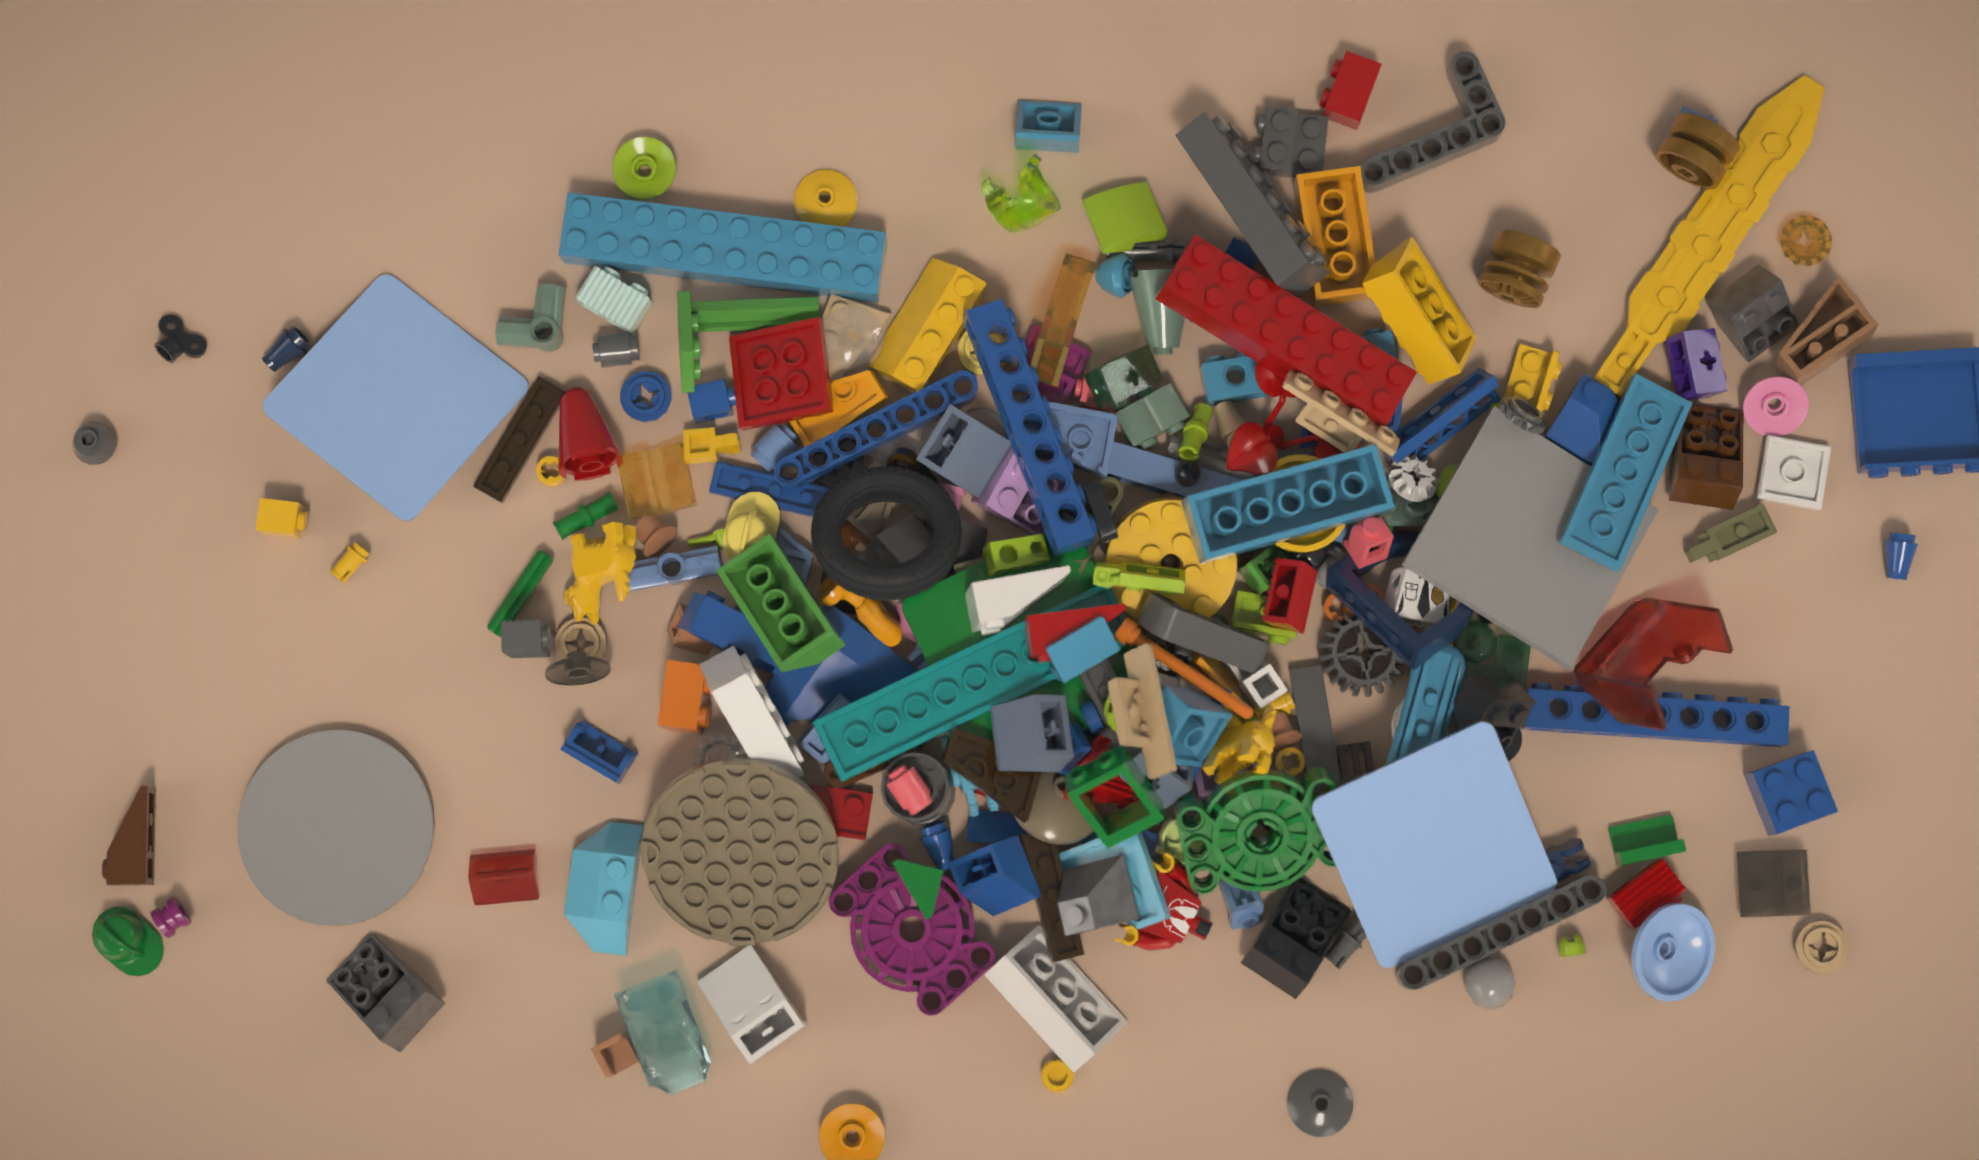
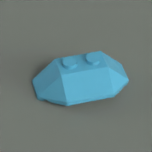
(605, 886)

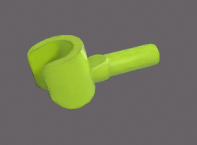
(715, 536)

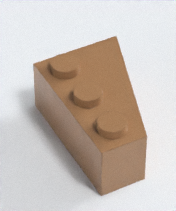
(1826, 335)

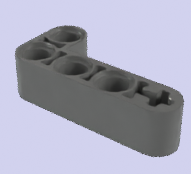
(1202, 634)

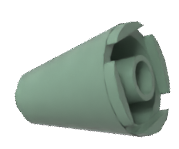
(1159, 323)

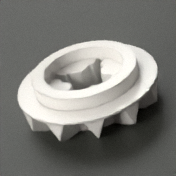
(1405, 484)

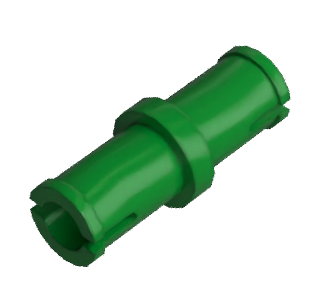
(585, 515)

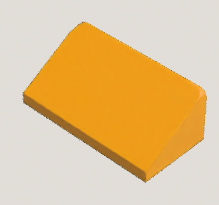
(1215, 672)

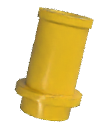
(350, 562)
(1282, 704)

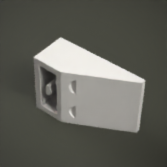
(751, 1004)

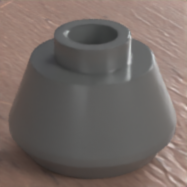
(94, 443)

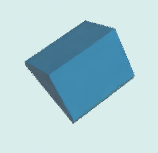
(1048, 126)

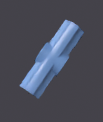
(693, 563)

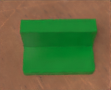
(1645, 840)

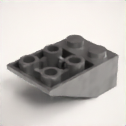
(385, 993)

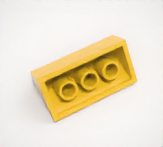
(1420, 312)
(928, 325)

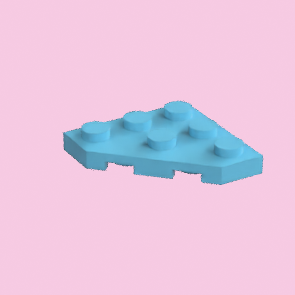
(1145, 883)

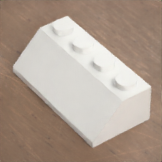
(1056, 1000)

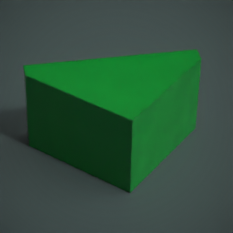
(922, 884)

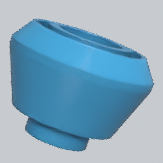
(1114, 275)

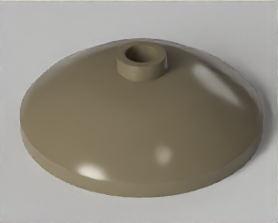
(1054, 817)

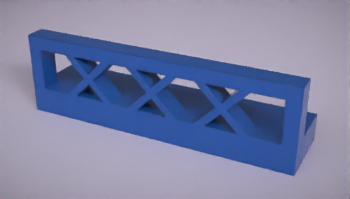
(1441, 414)

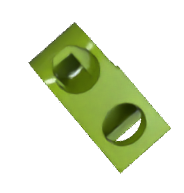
(1015, 554)

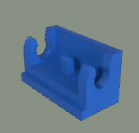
(599, 752)

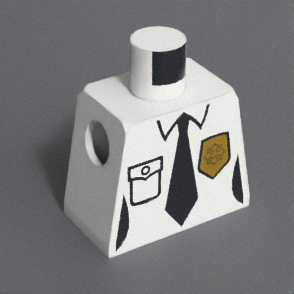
(1416, 599)

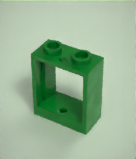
(1127, 820)

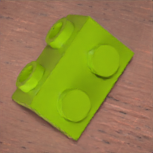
(1248, 617)

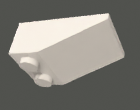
(1000, 600)

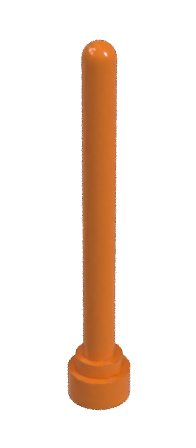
(1131, 634)

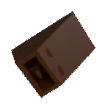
(1708, 458)

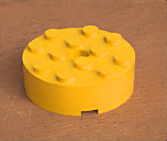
(1159, 530)

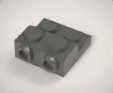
(1291, 142)

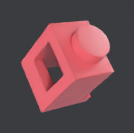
(1365, 535)

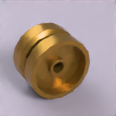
(1697, 151)

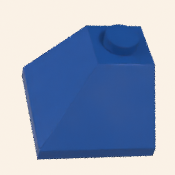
(1584, 419)

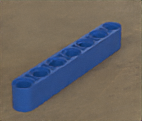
(859, 430)

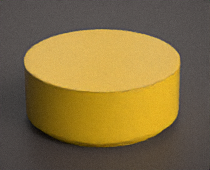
(1057, 1076)

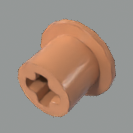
(654, 535)
(1283, 732)

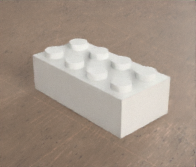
(751, 711)

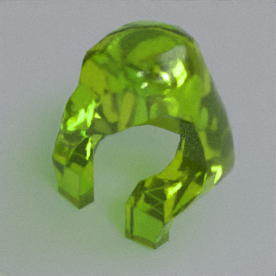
(1033, 206)

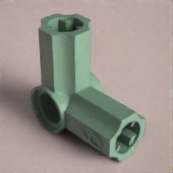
(526, 331)

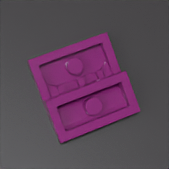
(1073, 367)

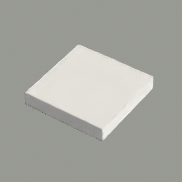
(1793, 472)

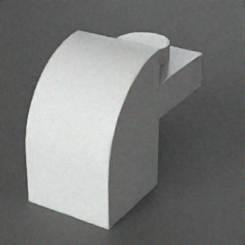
(1260, 686)

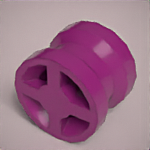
(170, 917)

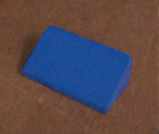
(992, 827)

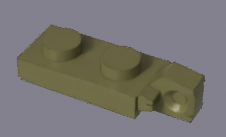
(1733, 535)

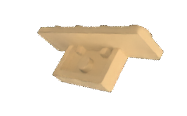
(1334, 420)
(1141, 711)

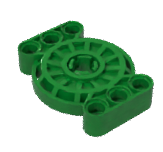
(1227, 825)

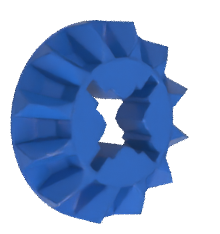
(631, 393)

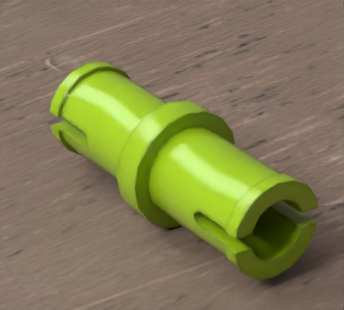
(1195, 432)

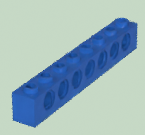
(1061, 535)
(1772, 717)

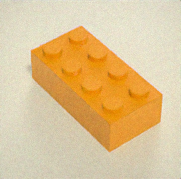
(1338, 223)

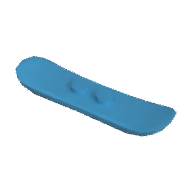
(1428, 702)

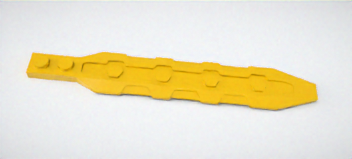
(1714, 229)

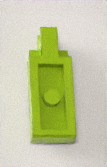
(1140, 576)

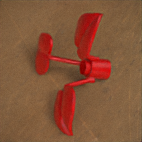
(1255, 447)

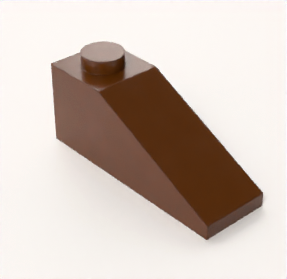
(132, 851)

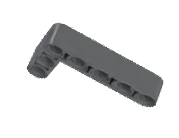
(1442, 137)

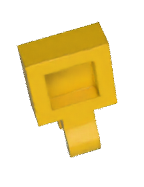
(703, 445)

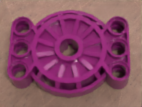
(923, 960)

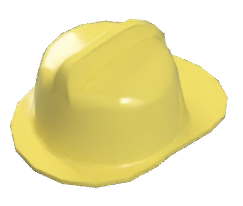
(749, 521)

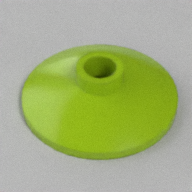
(636, 155)

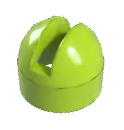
(1571, 948)

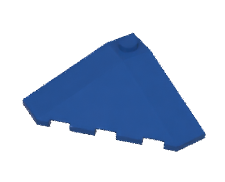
(853, 671)

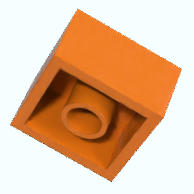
(684, 699)

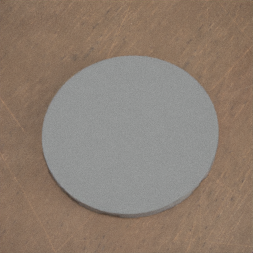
(335, 827)

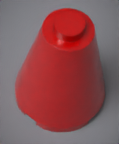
(584, 438)

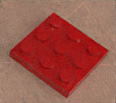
(781, 374)

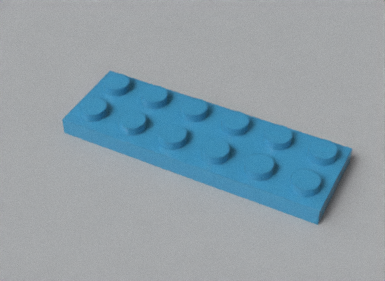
(1625, 473)

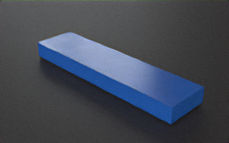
(734, 481)

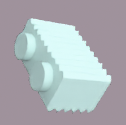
(614, 299)

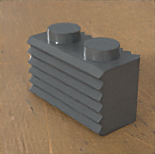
(526, 639)

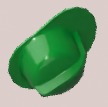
(127, 941)

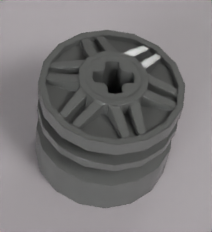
(937, 780)

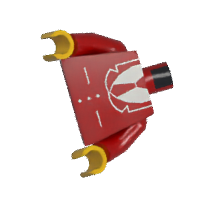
(1182, 906)

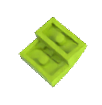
(1124, 217)

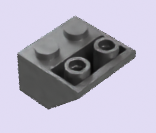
(1754, 312)

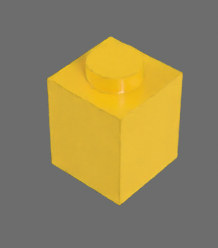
(281, 518)

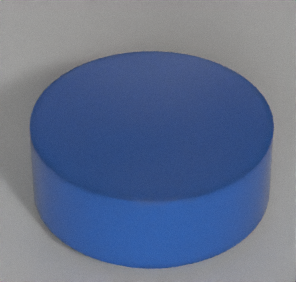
(1091, 717)

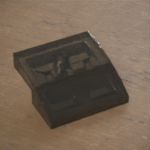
(1773, 883)

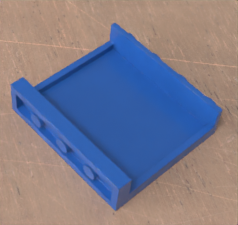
(1915, 411)

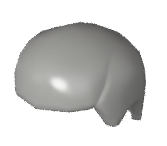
(1489, 983)

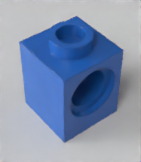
(712, 401)

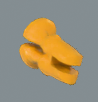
(869, 611)

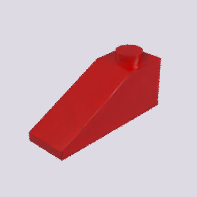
(1049, 627)

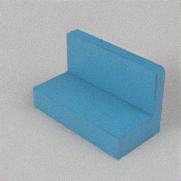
(1081, 649)

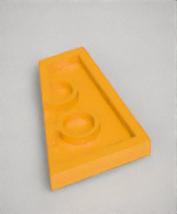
(851, 400)

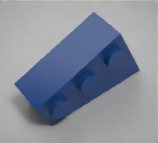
(726, 627)

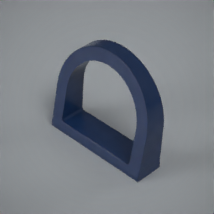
(1384, 622)

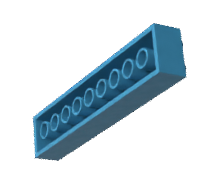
(723, 247)

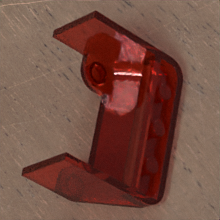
(1638, 646)

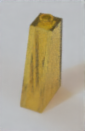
(1062, 318)

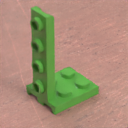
(731, 316)

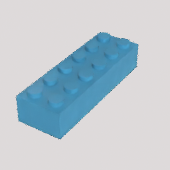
(1287, 504)

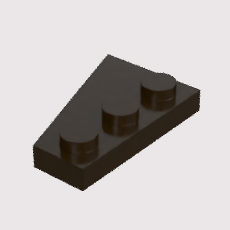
(976, 762)

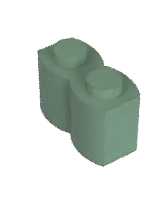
(1152, 417)

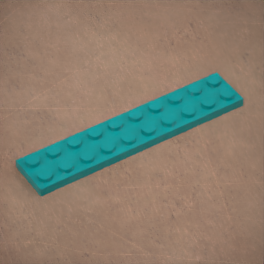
(942, 695)

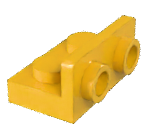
(1532, 376)

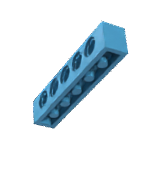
(1219, 389)

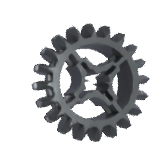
(1363, 668)

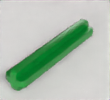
(521, 591)

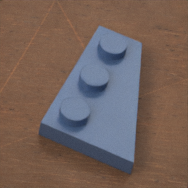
(1084, 433)

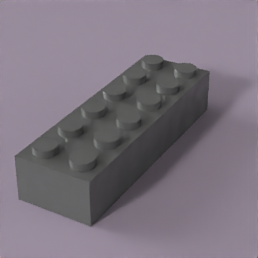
(1253, 203)

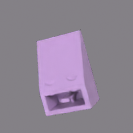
(1010, 498)

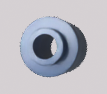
(774, 446)

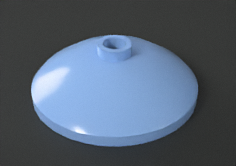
(1673, 952)

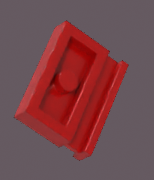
(848, 810)

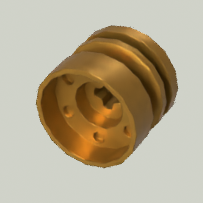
(1519, 269)

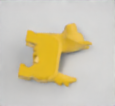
(598, 564)
(1242, 745)

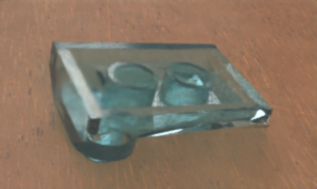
(664, 1033)

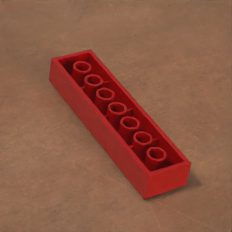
(1282, 330)

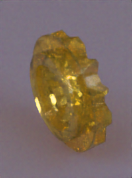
(1814, 230)

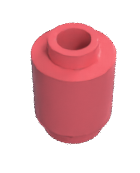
(909, 789)

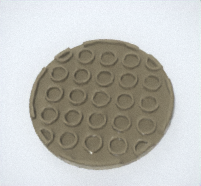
(740, 851)

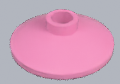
(1776, 419)

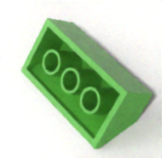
(780, 606)

